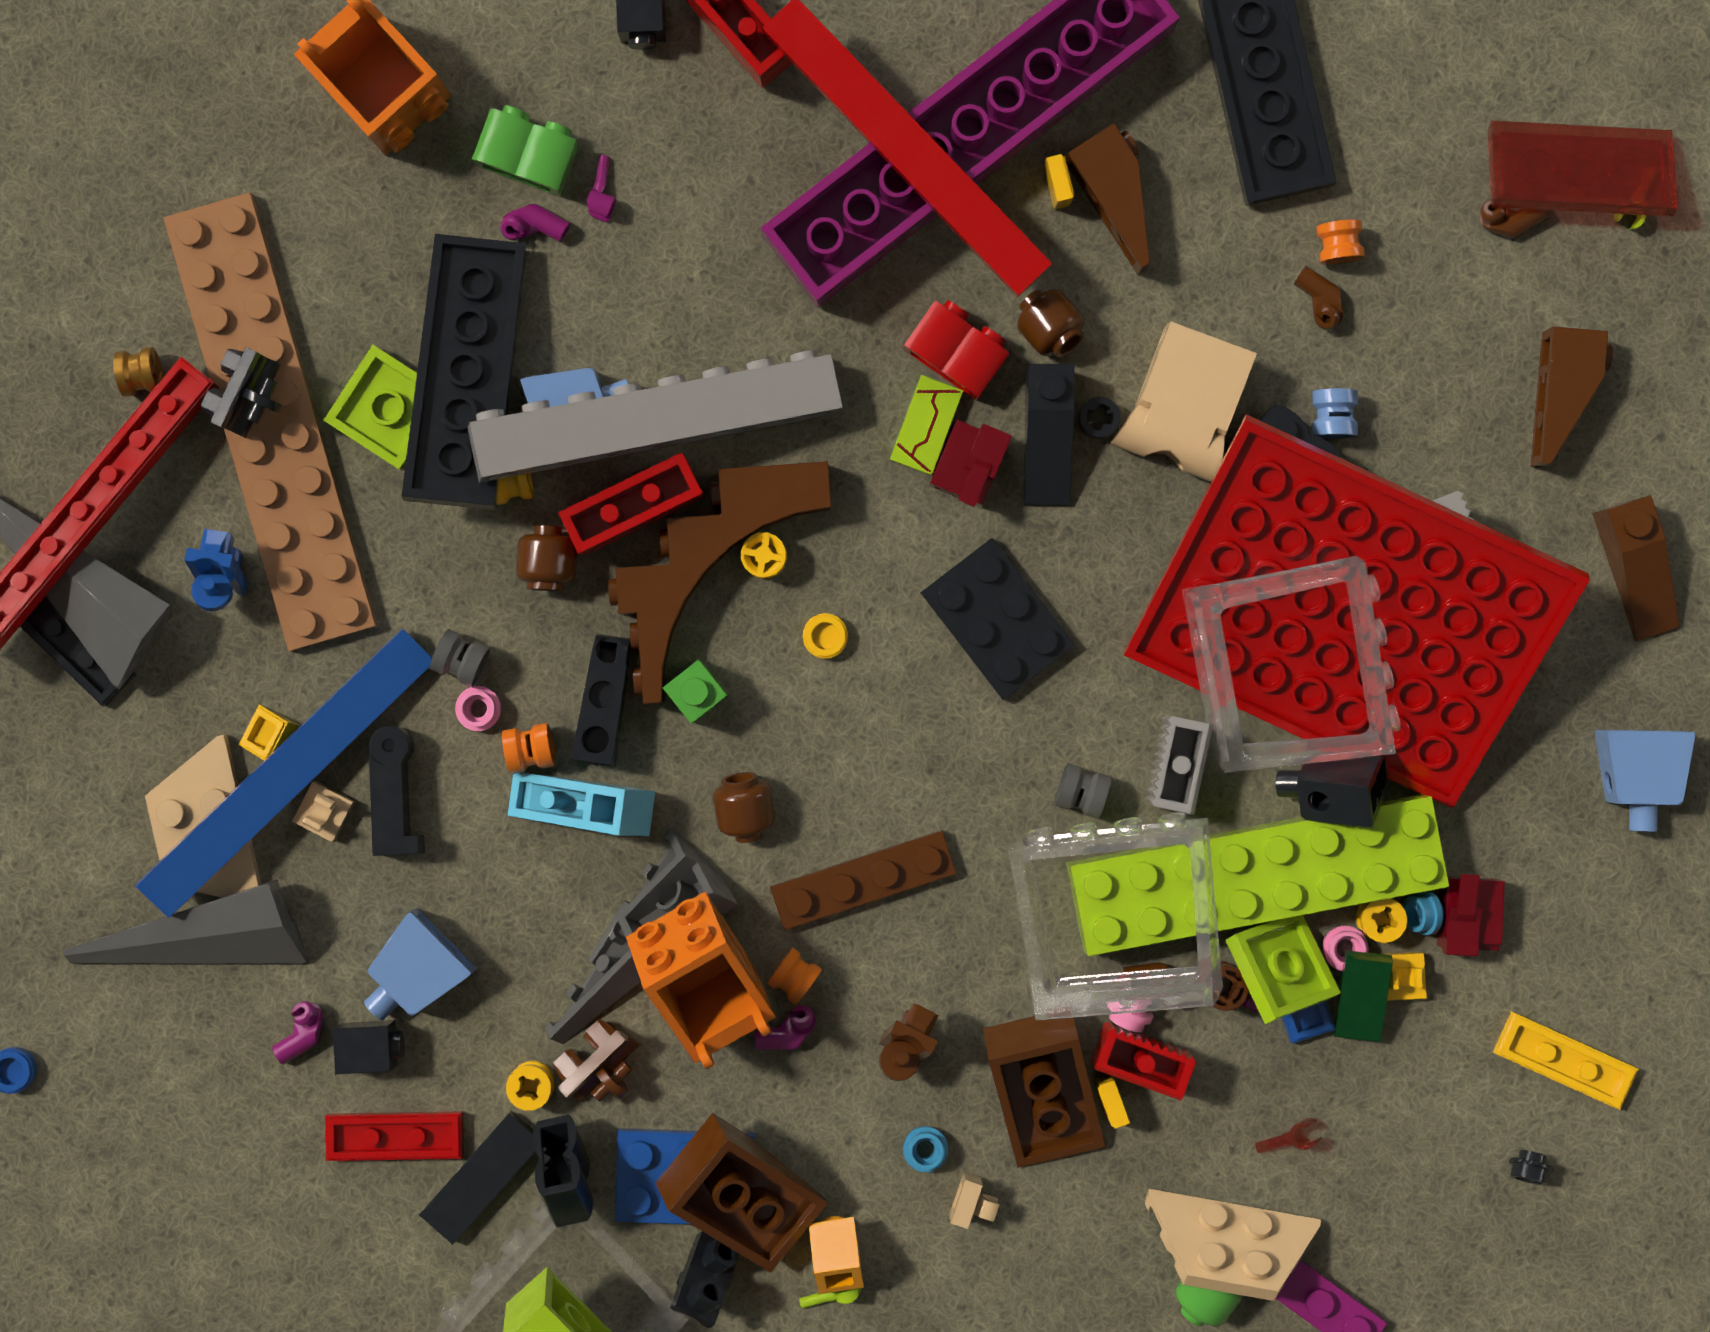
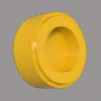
(825, 635)

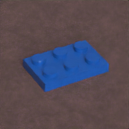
(640, 1162)

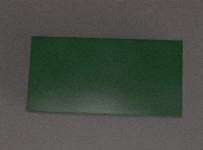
(1363, 995)

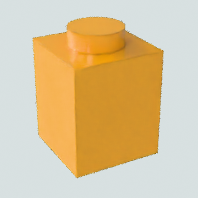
(836, 1254)

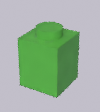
(696, 691)

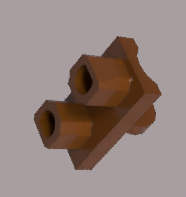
(907, 1043)
(602, 1070)

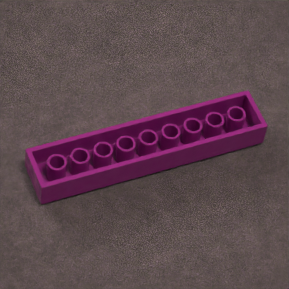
(977, 120)

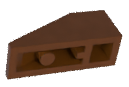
(1112, 182)
(1568, 375)
(1639, 565)

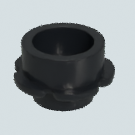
(1530, 1167)

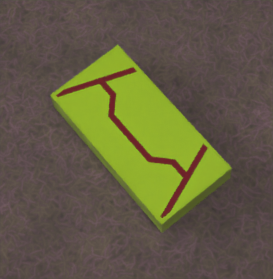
(926, 425)

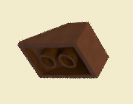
(1043, 1089)
(739, 1193)

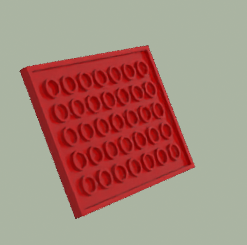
(1457, 603)

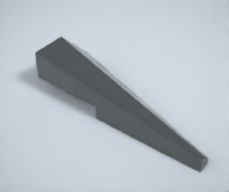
(100, 605)
(676, 877)
(229, 930)

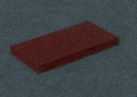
(1582, 168)

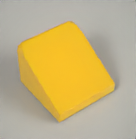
(266, 732)

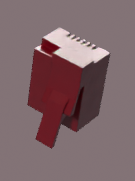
(970, 462)
(1471, 915)

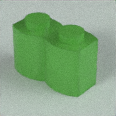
(526, 150)

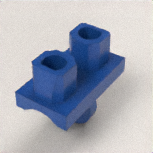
(216, 570)

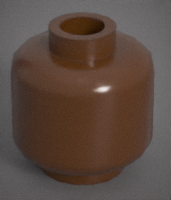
(1050, 322)
(546, 559)
(743, 806)

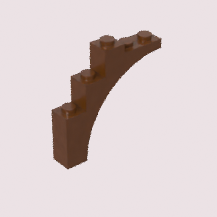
(658, 593)

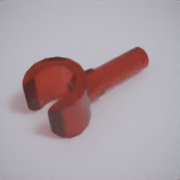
(1294, 1137)

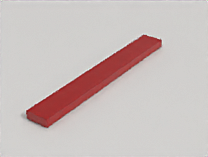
(906, 147)
(99, 493)

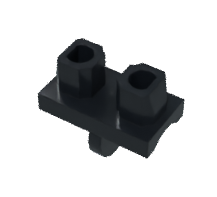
(246, 392)
(704, 1280)

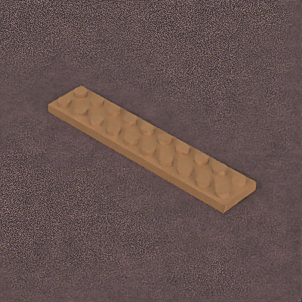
(284, 456)

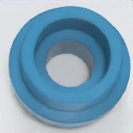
(1424, 912)
(925, 1163)

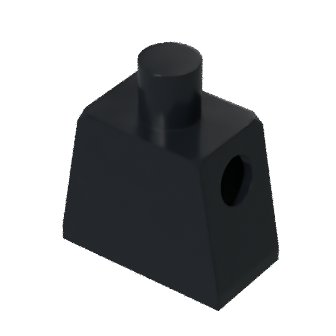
(1338, 789)

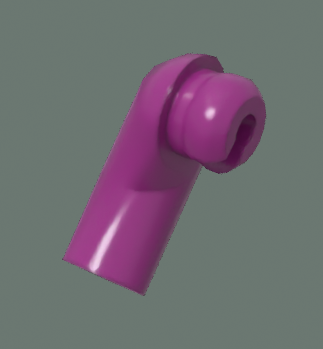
(532, 220)
(790, 1033)
(305, 1035)

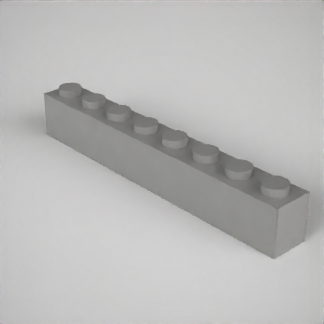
(653, 417)

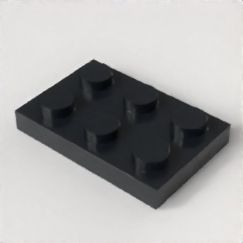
(997, 619)

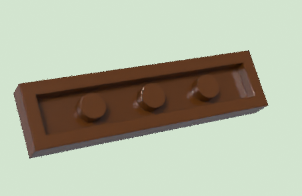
(863, 880)

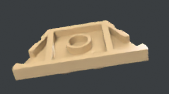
(187, 799)
(1231, 1244)

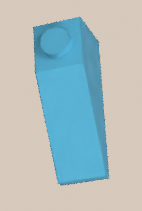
(582, 804)

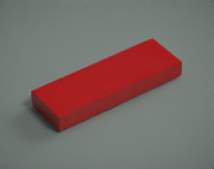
(394, 1136)

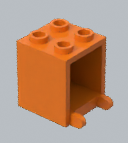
(374, 75)
(700, 978)

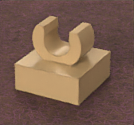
(323, 811)
(971, 1201)

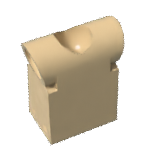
(1187, 400)

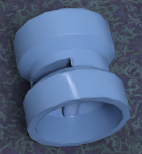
(1338, 404)

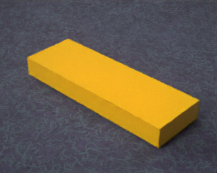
(1565, 1060)

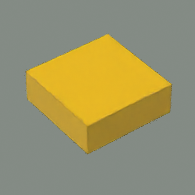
(1058, 181)
(1111, 1101)

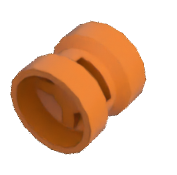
(528, 748)

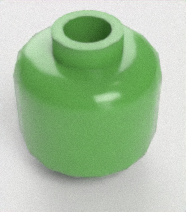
(1206, 1306)

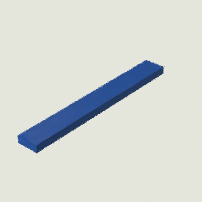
(284, 773)

